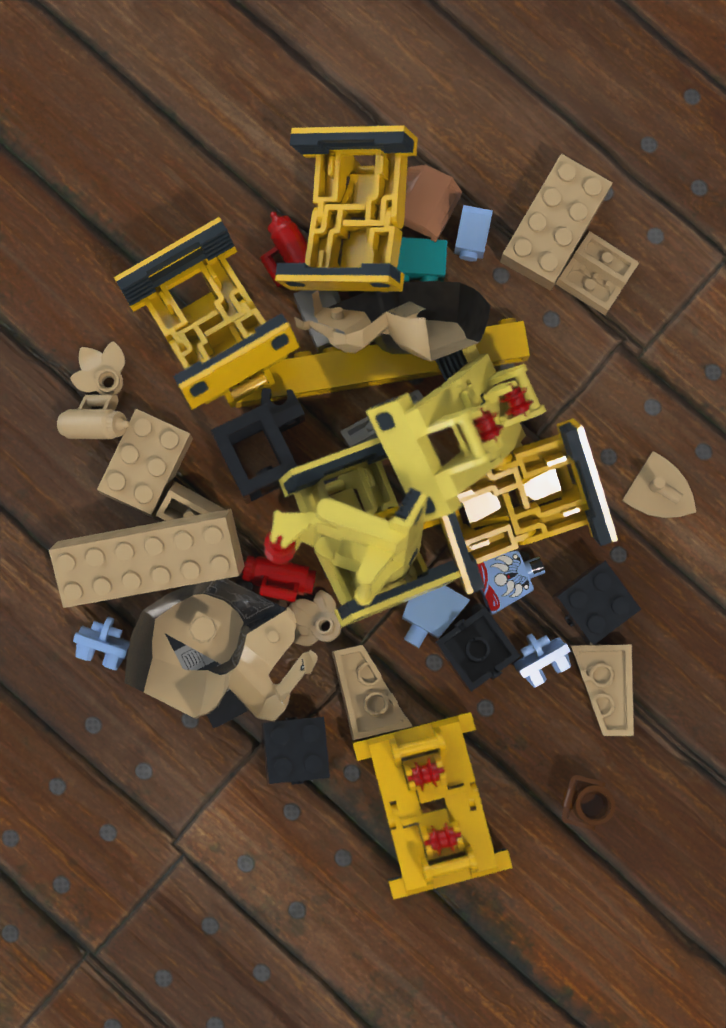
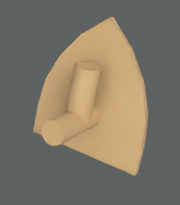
(660, 490)

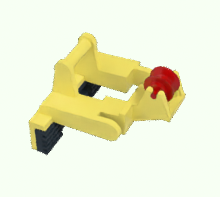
(354, 540)

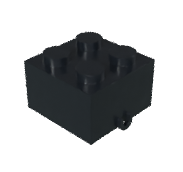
(596, 603)
(477, 649)
(295, 750)

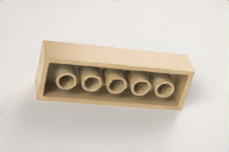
(147, 558)

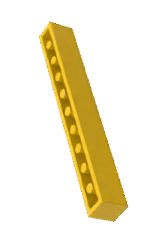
(372, 366)

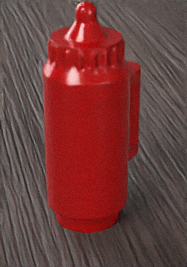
(287, 241)
(279, 580)

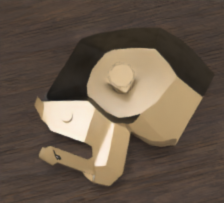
(421, 320)

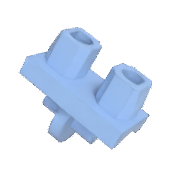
(102, 638)
(540, 654)

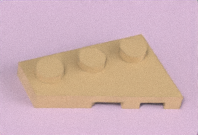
(609, 684)
(366, 698)

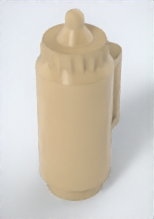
(93, 423)

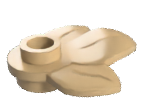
(97, 367)
(311, 616)

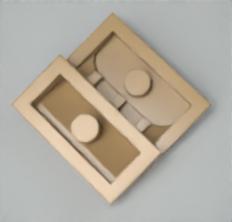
(597, 273)

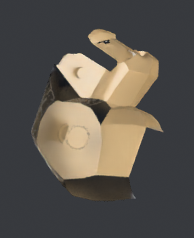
(231, 628)

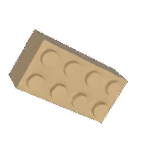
(556, 222)

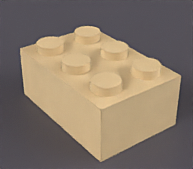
(145, 463)

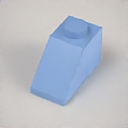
(472, 233)

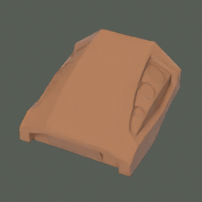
(429, 200)

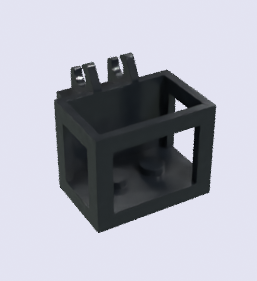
(271, 420)

